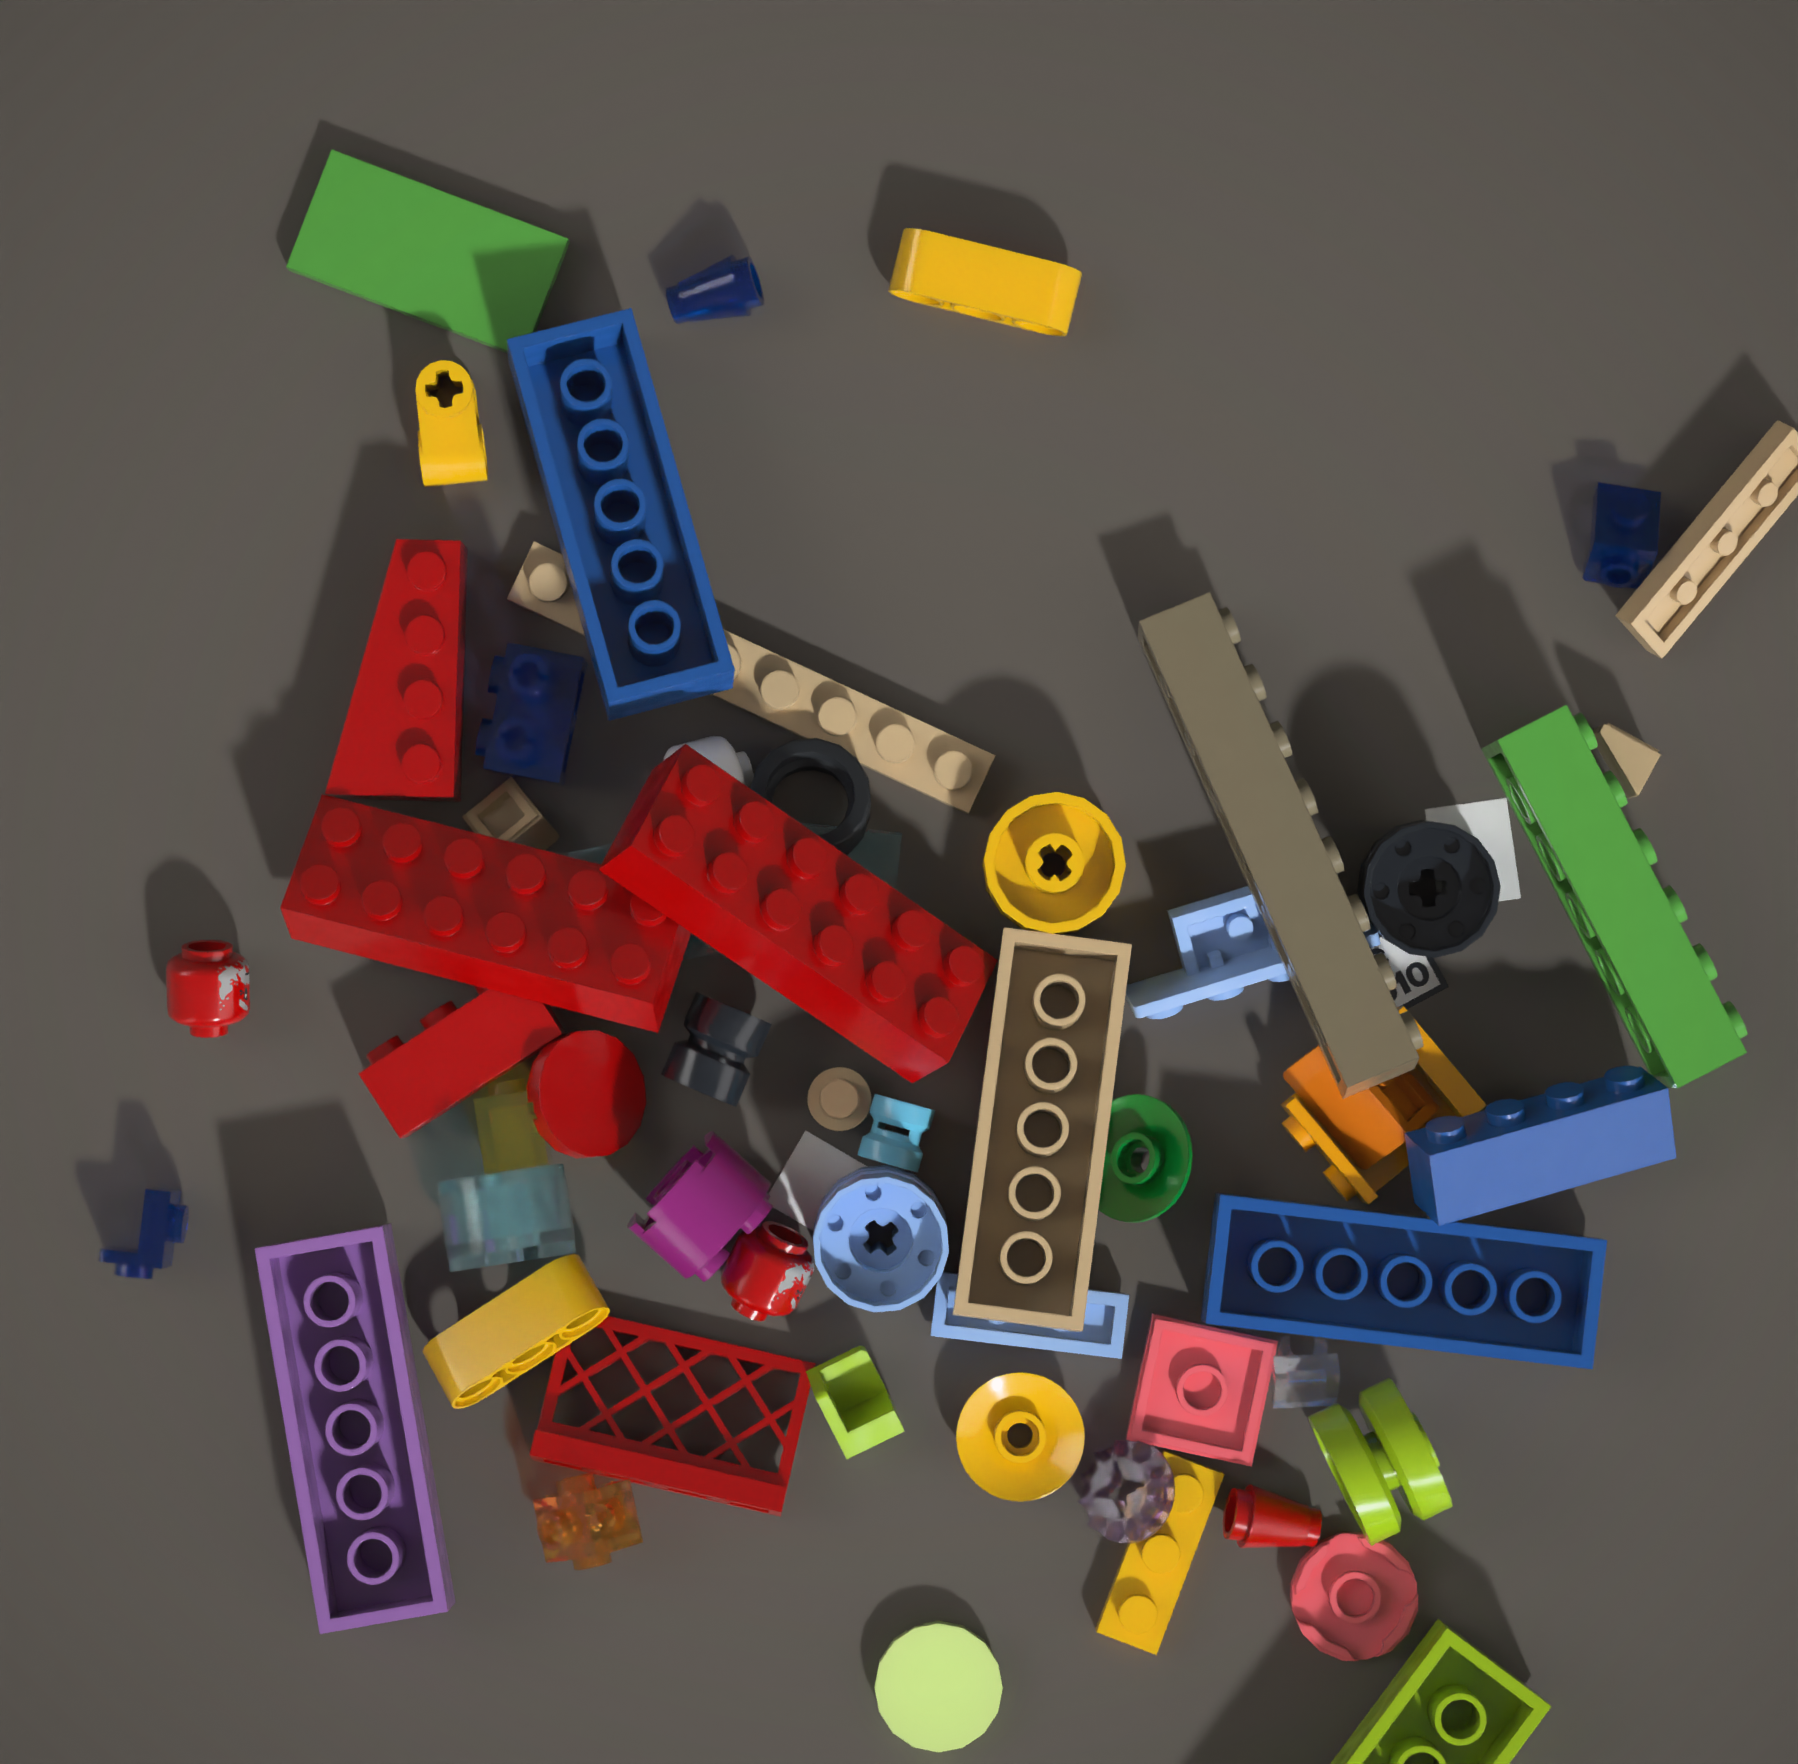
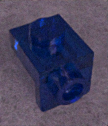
(1622, 536)
(162, 1226)

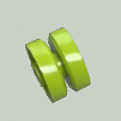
(1386, 1458)

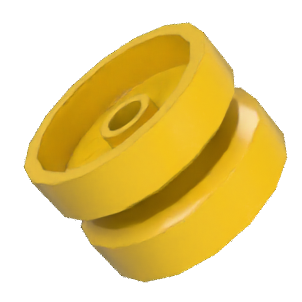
(1059, 826)

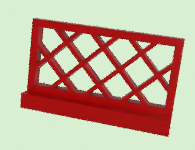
(665, 1467)

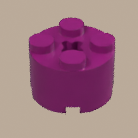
(702, 1208)

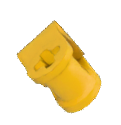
(449, 437)

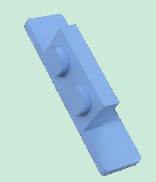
(1220, 950)

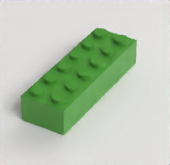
(1615, 899)

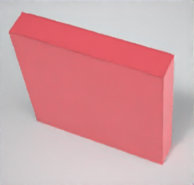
(1201, 1389)

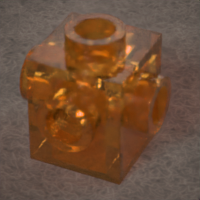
(587, 1521)

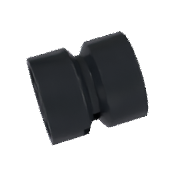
(716, 1049)

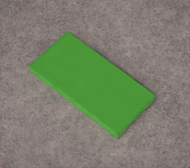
(426, 253)

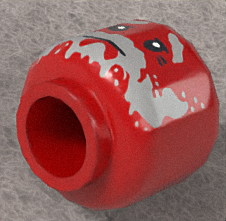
(208, 987)
(767, 1271)

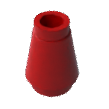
(1269, 1520)

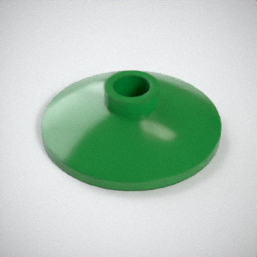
(1135, 1127)

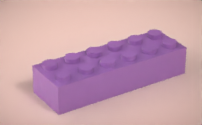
(355, 1428)

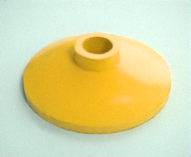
(1028, 1470)

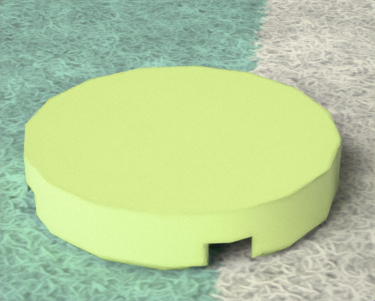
(938, 1686)

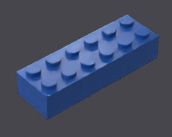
(620, 514)
(1403, 1280)

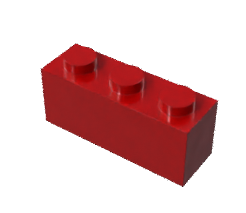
(455, 1056)

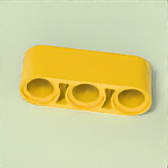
(985, 282)
(516, 1331)

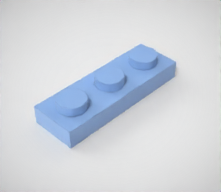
(1101, 1333)

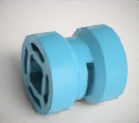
(894, 1147)

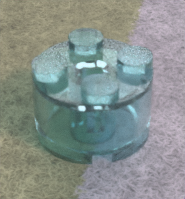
(506, 1217)

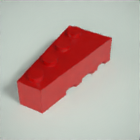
(409, 691)

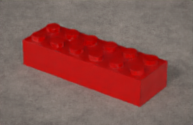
(482, 913)
(799, 914)

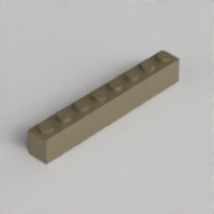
(1278, 845)

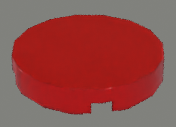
(586, 1094)

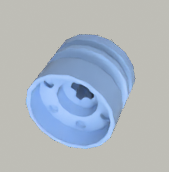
(877, 1275)

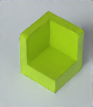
(855, 1401)

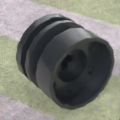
(1456, 914)

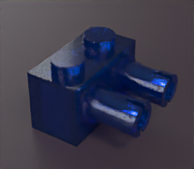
(532, 713)

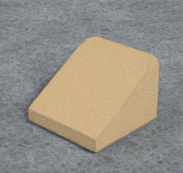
(1626, 757)
(511, 817)

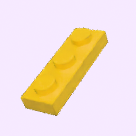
(1157, 1567)

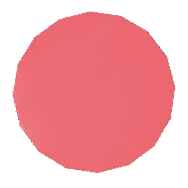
(1354, 1597)

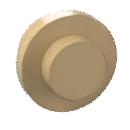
(839, 1099)

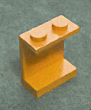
(1439, 1080)

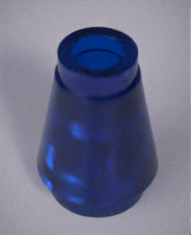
(717, 292)

